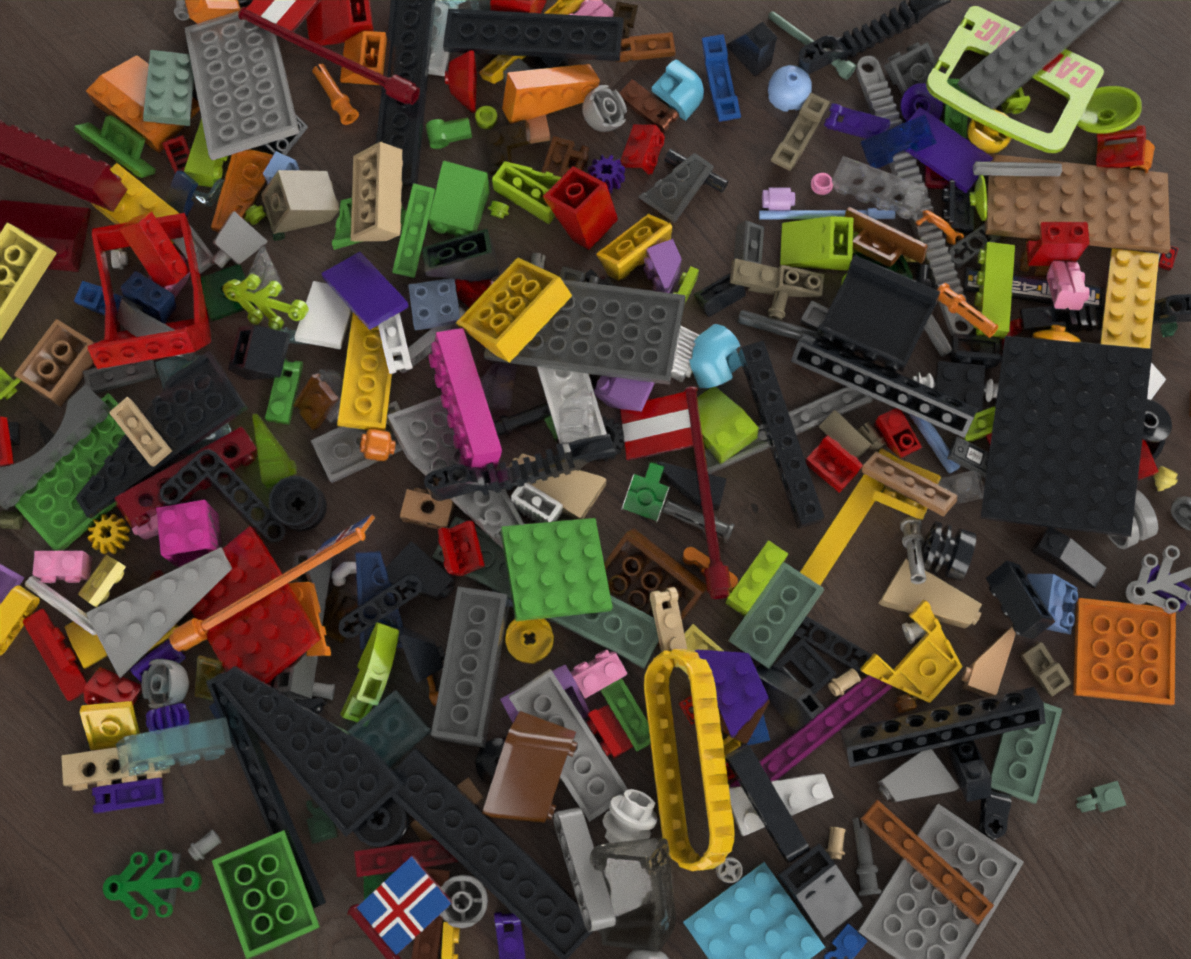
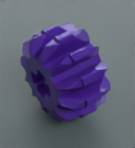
(607, 167)
(167, 717)

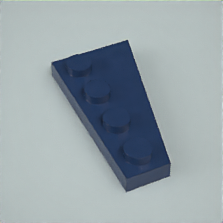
(370, 581)

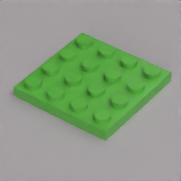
(555, 569)

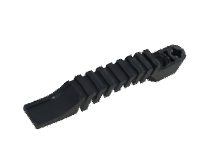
(814, 57)
(1092, 319)
(444, 482)

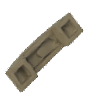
(800, 132)

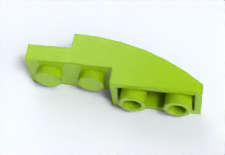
(373, 674)

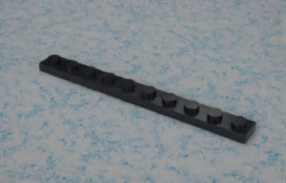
(264, 786)

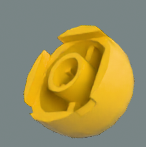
(987, 138)

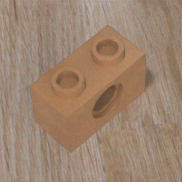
(413, 513)

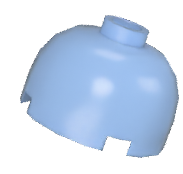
(789, 88)

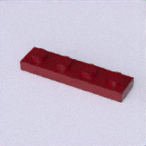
(392, 857)

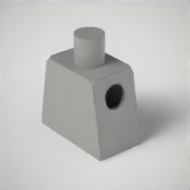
(236, 241)

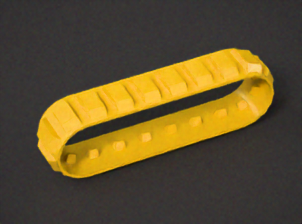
(667, 765)

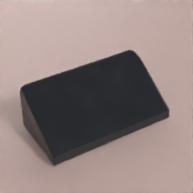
(719, 295)

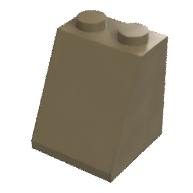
(299, 200)

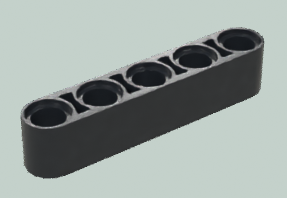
(767, 803)

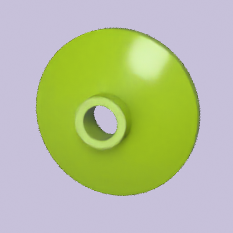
(979, 198)

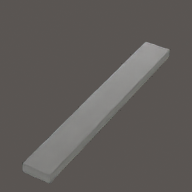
(802, 418)

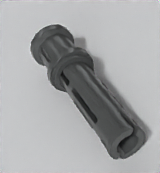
(697, 519)
(866, 869)

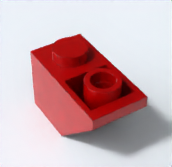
(897, 433)

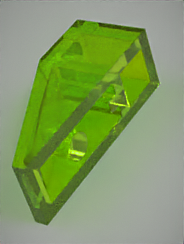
(273, 459)

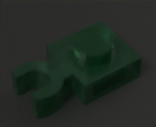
(320, 826)

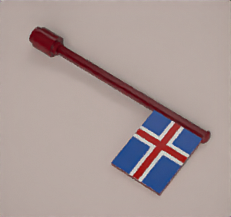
(400, 908)

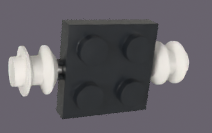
(961, 382)

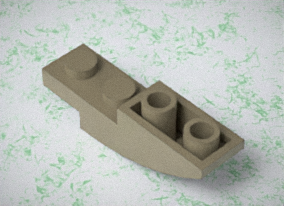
(770, 279)

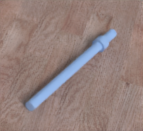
(811, 214)

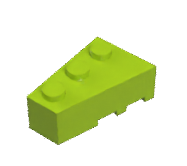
(525, 188)

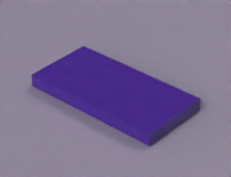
(951, 156)
(365, 290)

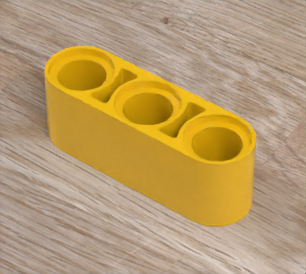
(13, 610)

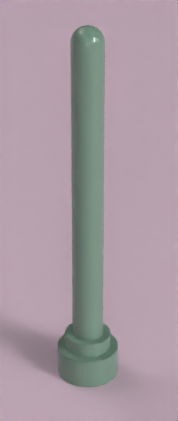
(844, 67)

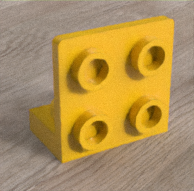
(899, 501)

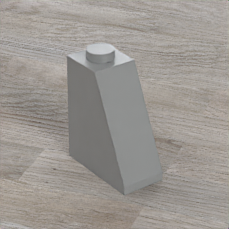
(917, 778)

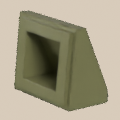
(11, 520)

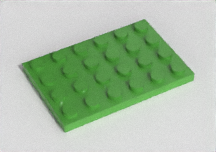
(52, 501)

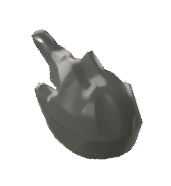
(1182, 511)

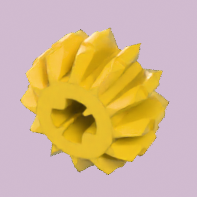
(100, 538)

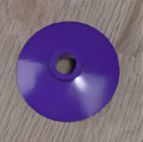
(919, 94)

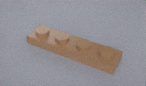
(909, 484)

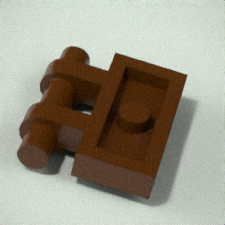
(561, 153)

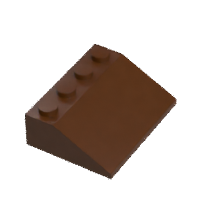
(641, 567)

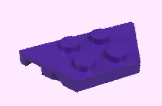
(737, 687)

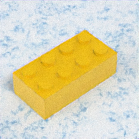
(136, 201)

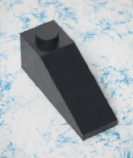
(687, 483)
(1068, 556)

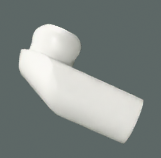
(342, 572)

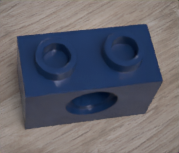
(153, 298)

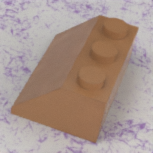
(56, 363)

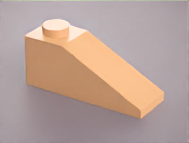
(987, 670)

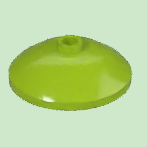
(1110, 110)

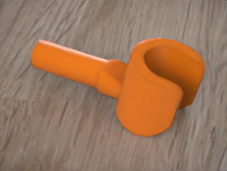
(433, 694)

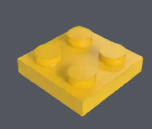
(108, 723)

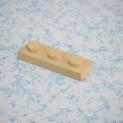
(140, 431)

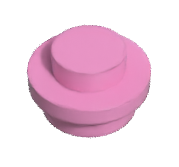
(821, 184)

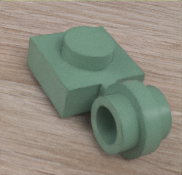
(1106, 796)

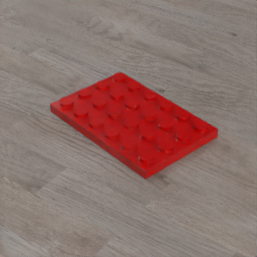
(269, 631)

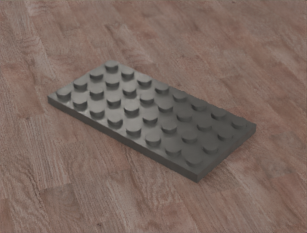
(609, 334)

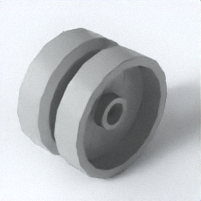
(1144, 524)

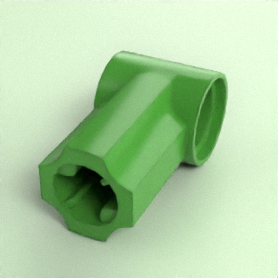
(443, 132)

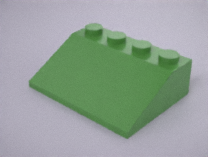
(265, 894)

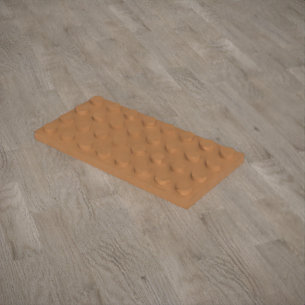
(1119, 204)

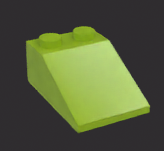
(724, 425)

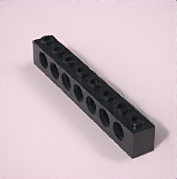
(884, 385)
(780, 435)
(943, 726)

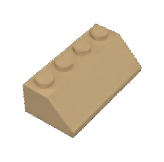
(376, 193)

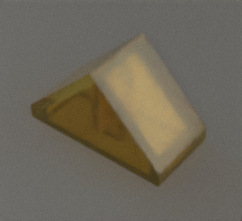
(206, 669)

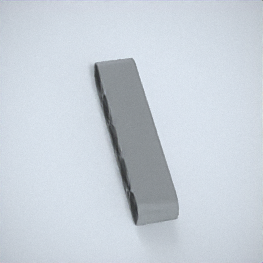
(586, 881)

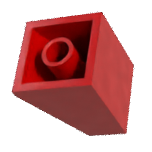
(582, 206)

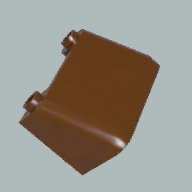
(529, 770)

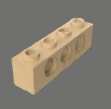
(76, 765)

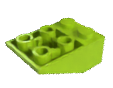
(818, 243)

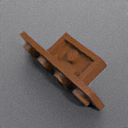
(883, 241)

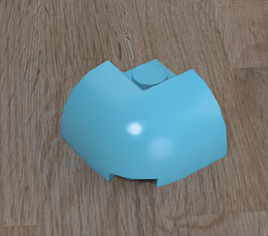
(680, 89)
(714, 356)

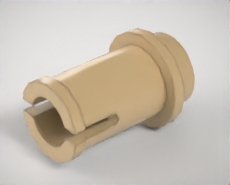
(843, 682)
(835, 843)

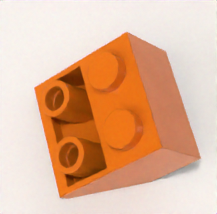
(365, 49)

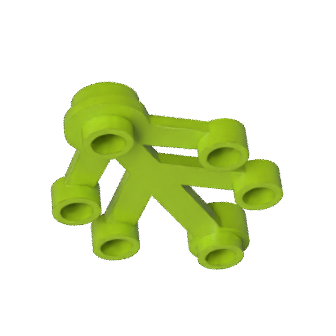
(237, 292)

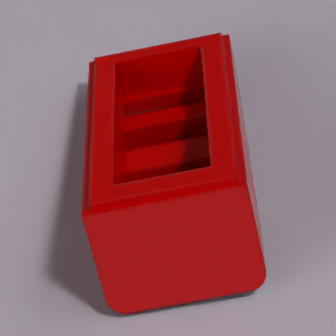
(174, 144)

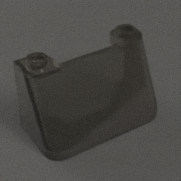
(640, 892)

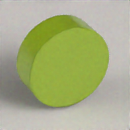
(486, 117)

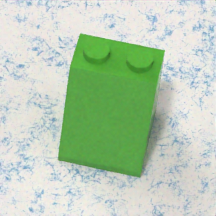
(459, 200)

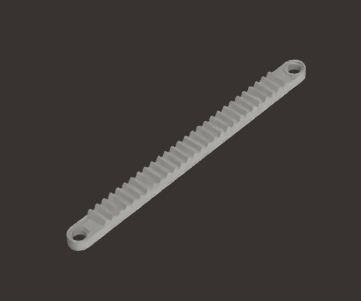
(937, 257)

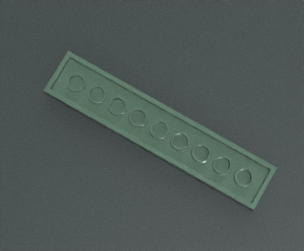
(621, 630)

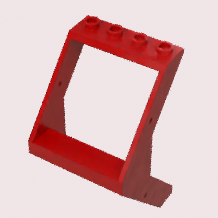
(122, 346)

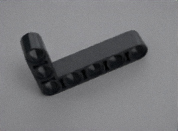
(227, 492)

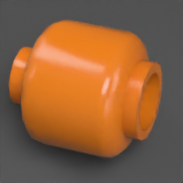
(377, 445)

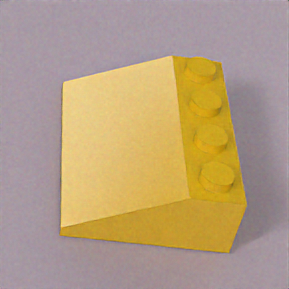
(514, 308)

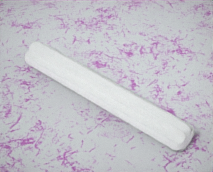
(60, 603)

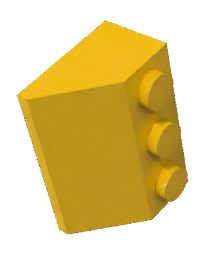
(631, 247)

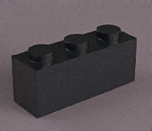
(1019, 600)

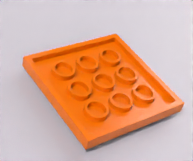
(1124, 652)

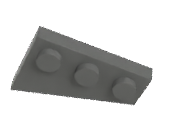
(677, 189)

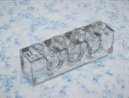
(893, 185)

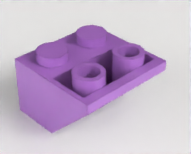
(663, 266)

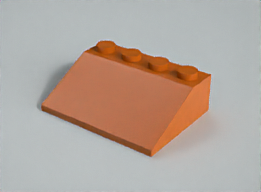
(123, 94)

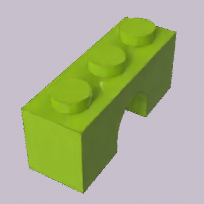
(756, 578)

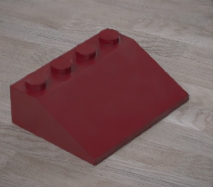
(53, 225)

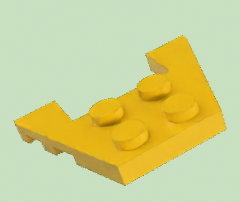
(926, 666)

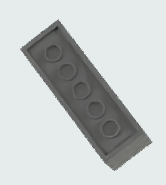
(471, 667)

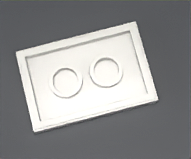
(326, 318)

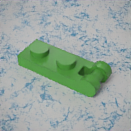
(284, 393)

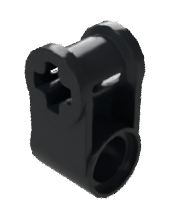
(995, 811)

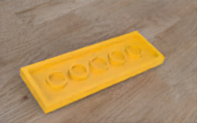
(1129, 298)
(365, 380)

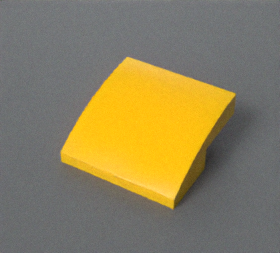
(87, 646)

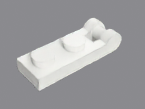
(394, 344)

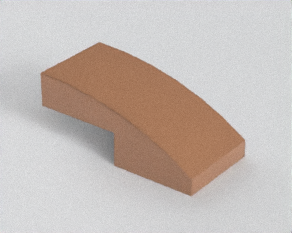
(539, 129)

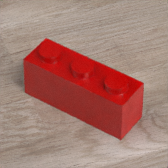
(155, 249)

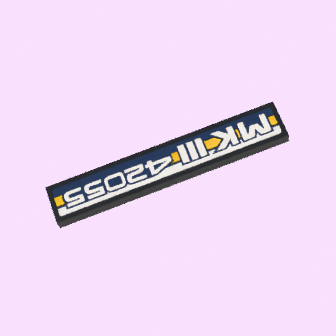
(1031, 288)

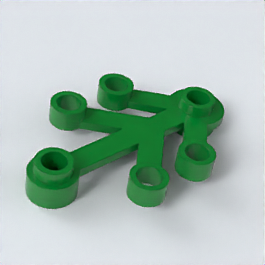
(147, 884)

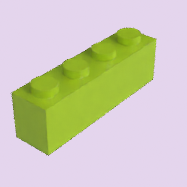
(199, 163)
(995, 285)

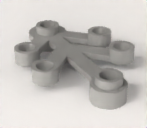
(1163, 582)

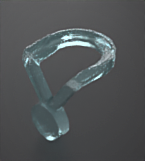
(201, 196)

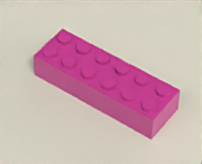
(464, 400)

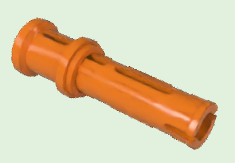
(339, 101)
(957, 304)

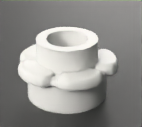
(119, 258)

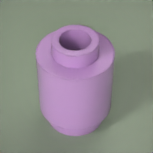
(778, 198)

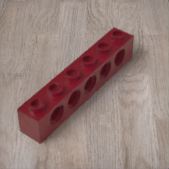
(138, 515)

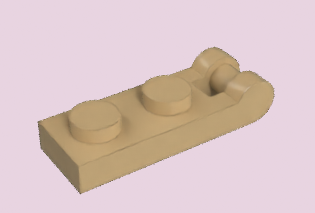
(668, 620)

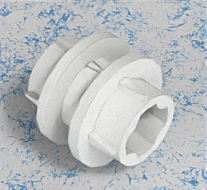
(630, 817)

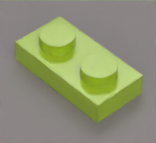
(687, 282)
(981, 425)

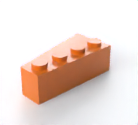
(546, 90)

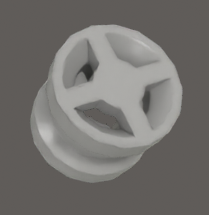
(735, 871)

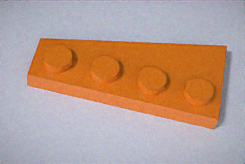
(241, 185)

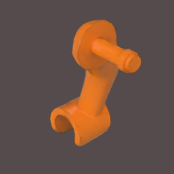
(942, 224)

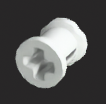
(912, 631)

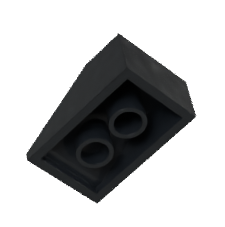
(462, 258)

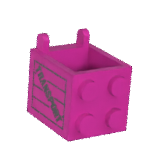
(188, 531)

